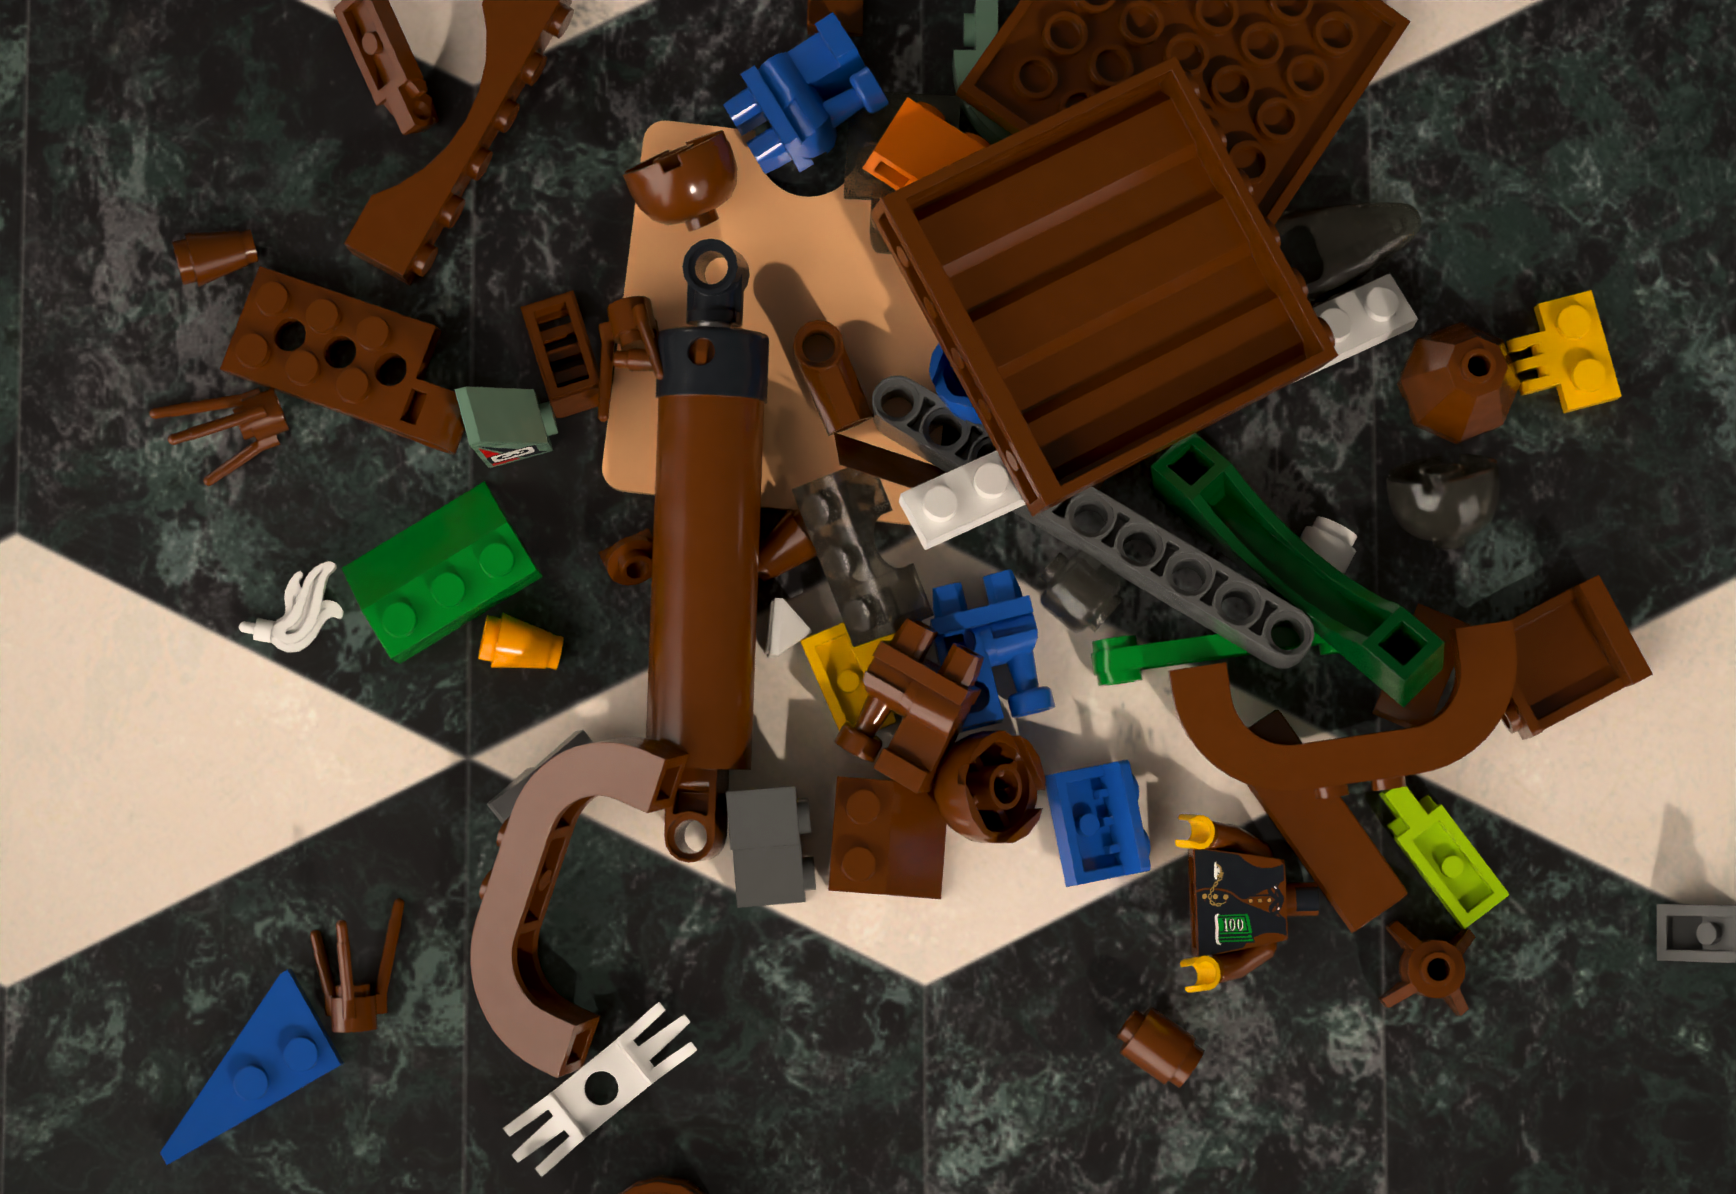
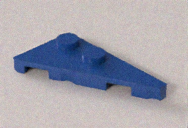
(270, 1059)

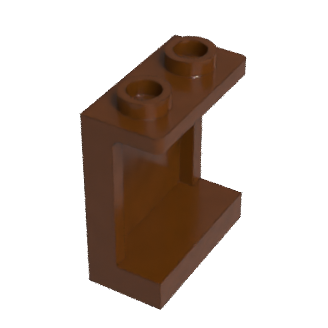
(1570, 657)

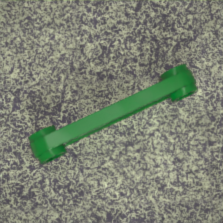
(1121, 659)

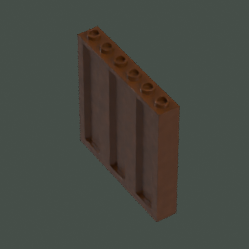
(1104, 284)

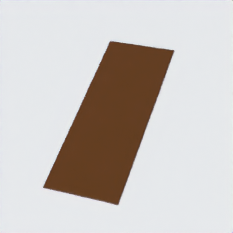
(884, 463)

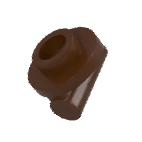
(630, 558)

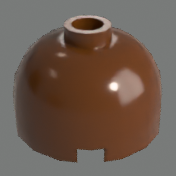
(685, 182)
(990, 787)

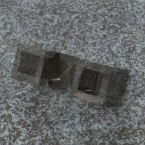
(867, 590)

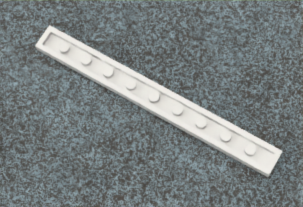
(986, 490)

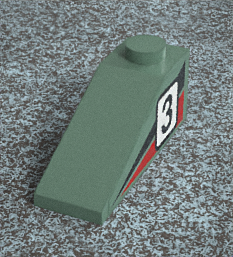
(506, 423)

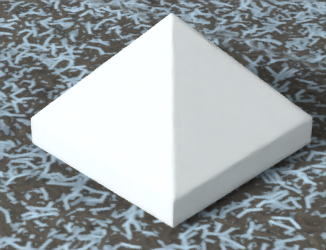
(783, 628)

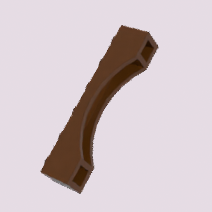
(405, 220)

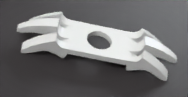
(572, 1107)

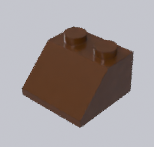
(886, 840)

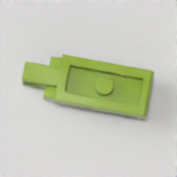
(1443, 856)

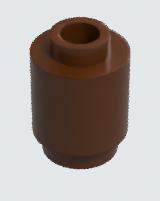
(1159, 1046)

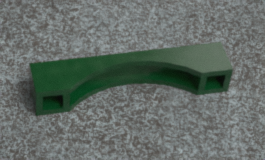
(1360, 625)

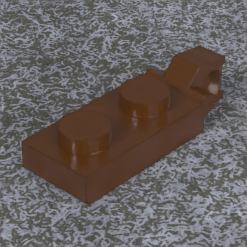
(387, 62)

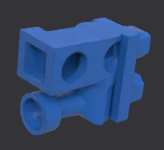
(804, 97)
(1002, 635)

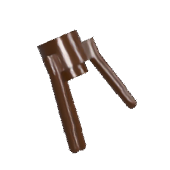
(631, 326)
(255, 413)
(351, 1003)

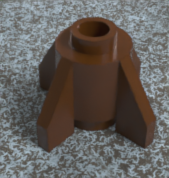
(1414, 968)

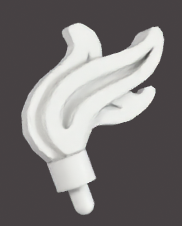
(304, 612)

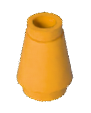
(518, 644)

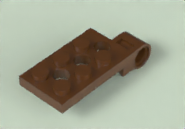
(405, 409)

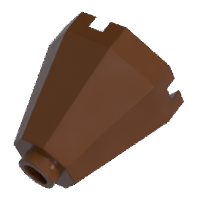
(1458, 382)

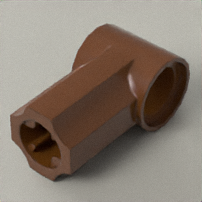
(832, 382)

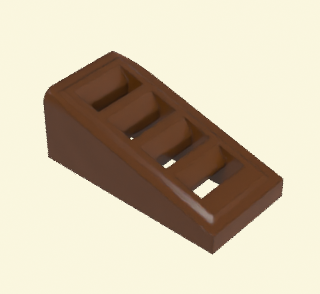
(573, 388)

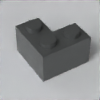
(768, 846)

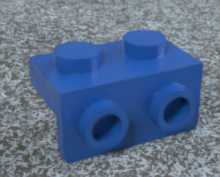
(1098, 823)

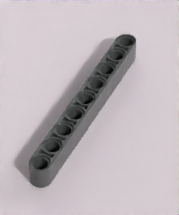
(1107, 544)

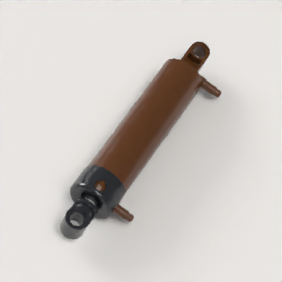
(706, 542)

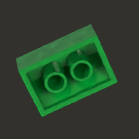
(440, 573)

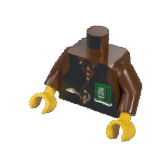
(1237, 901)

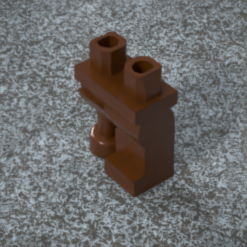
(927, 696)

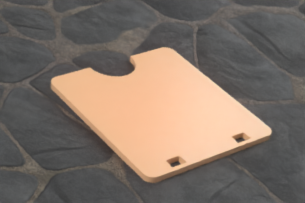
(804, 266)

